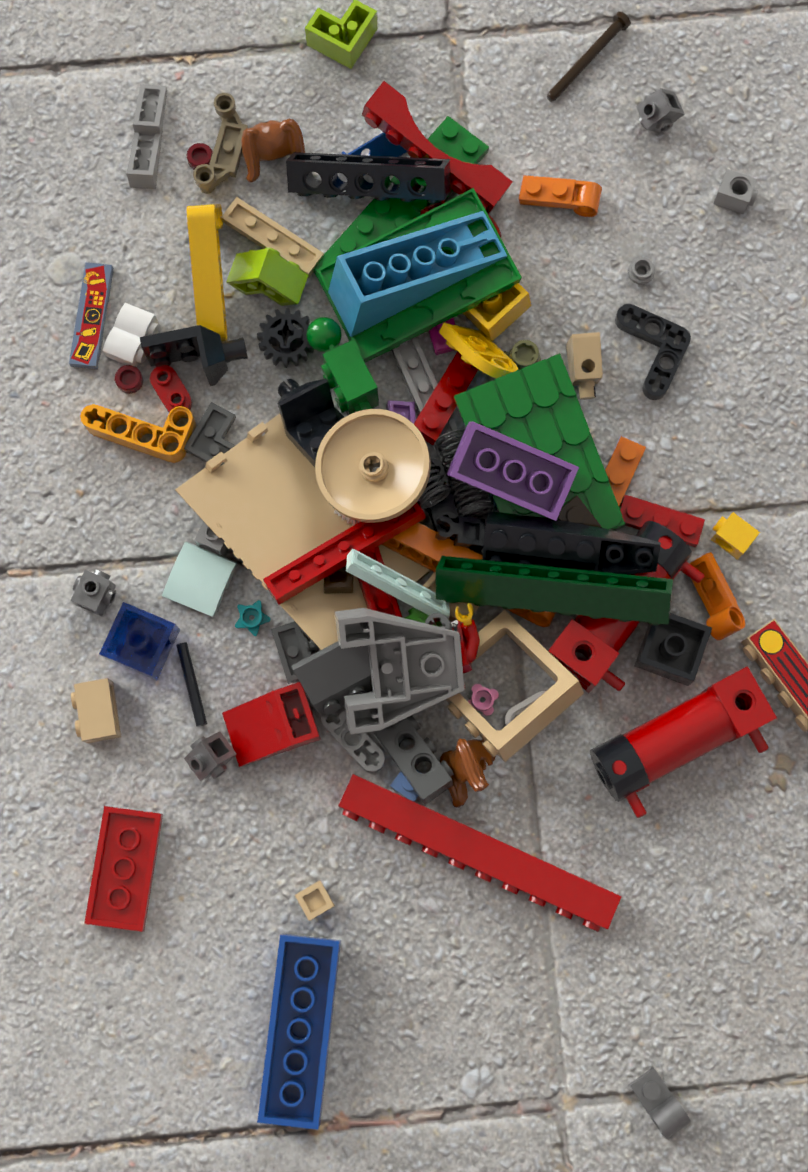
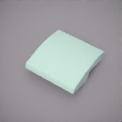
(199, 579)

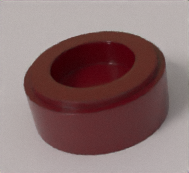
(199, 154)
(129, 379)

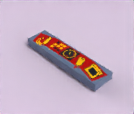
(91, 315)

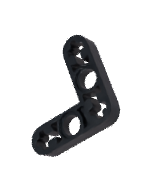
(667, 347)

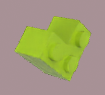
(344, 37)
(267, 274)

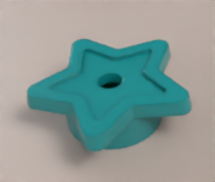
(252, 625)

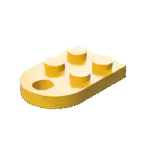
(478, 350)

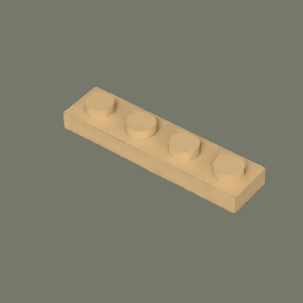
(270, 234)

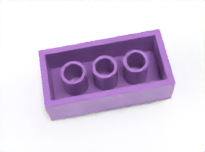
(512, 470)

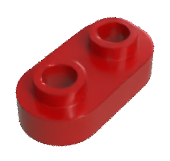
(170, 388)

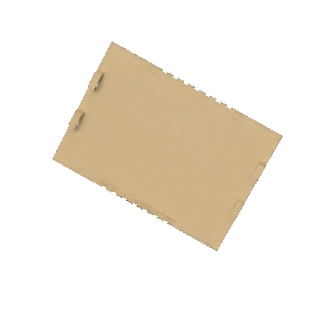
(272, 514)

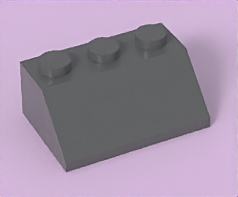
(334, 674)

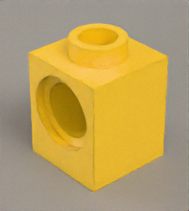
(734, 535)

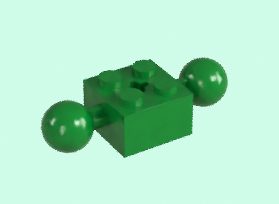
(343, 367)

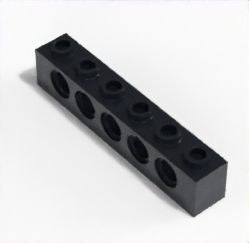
(434, 172)

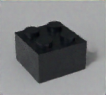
(674, 649)

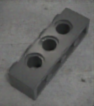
(426, 785)

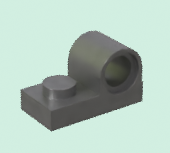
(660, 1103)

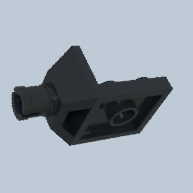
(191, 343)
(307, 414)

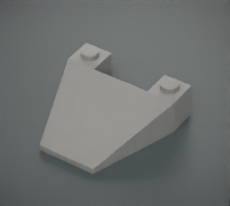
(409, 666)

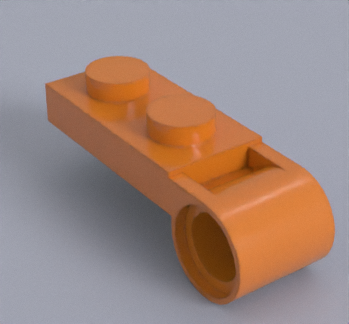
(561, 193)
(718, 599)

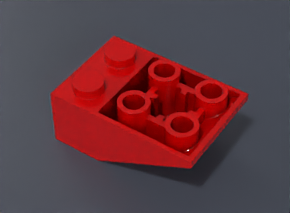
(271, 724)

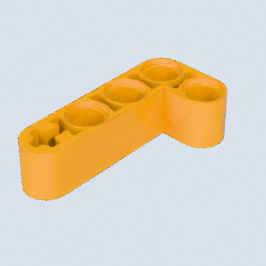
(137, 428)

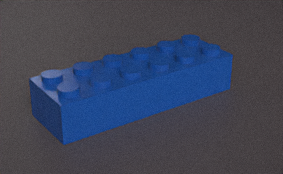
(299, 1031)

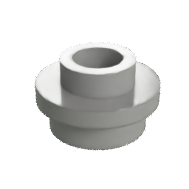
(644, 264)

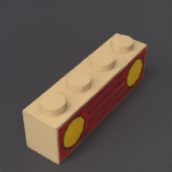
(781, 666)

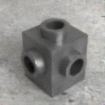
(660, 110)
(93, 591)
(210, 756)

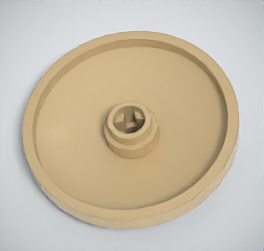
(370, 441)

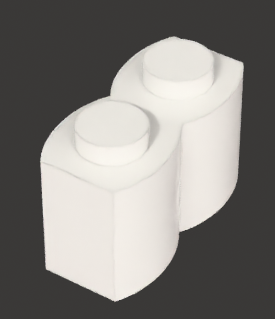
(124, 339)

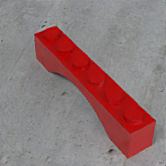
(390, 113)

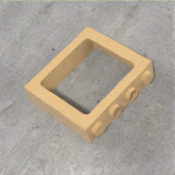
(534, 717)

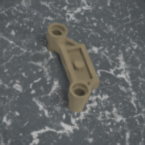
(227, 148)

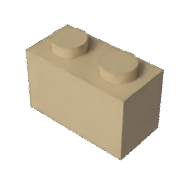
(96, 711)

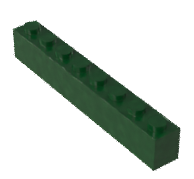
(554, 590)

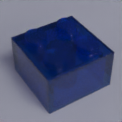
(139, 641)

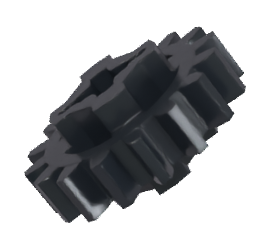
(276, 337)

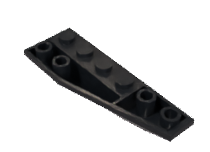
(566, 545)

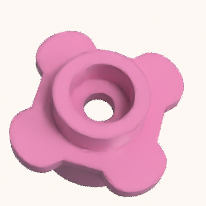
(490, 696)

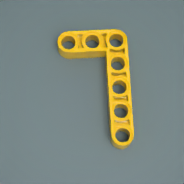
(206, 266)

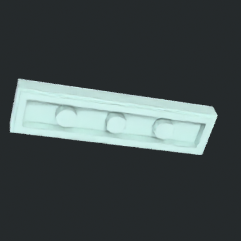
(395, 584)

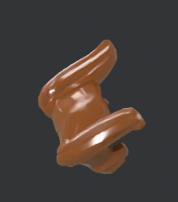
(270, 142)
(467, 764)

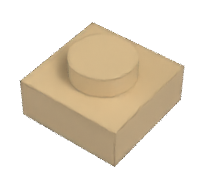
(314, 900)

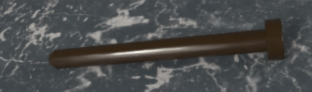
(620, 22)

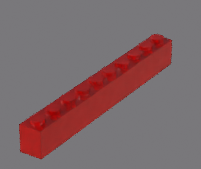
(481, 852)

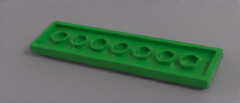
(389, 214)

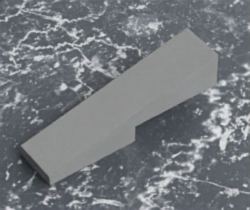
(147, 137)

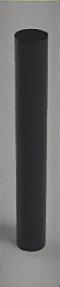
(191, 684)

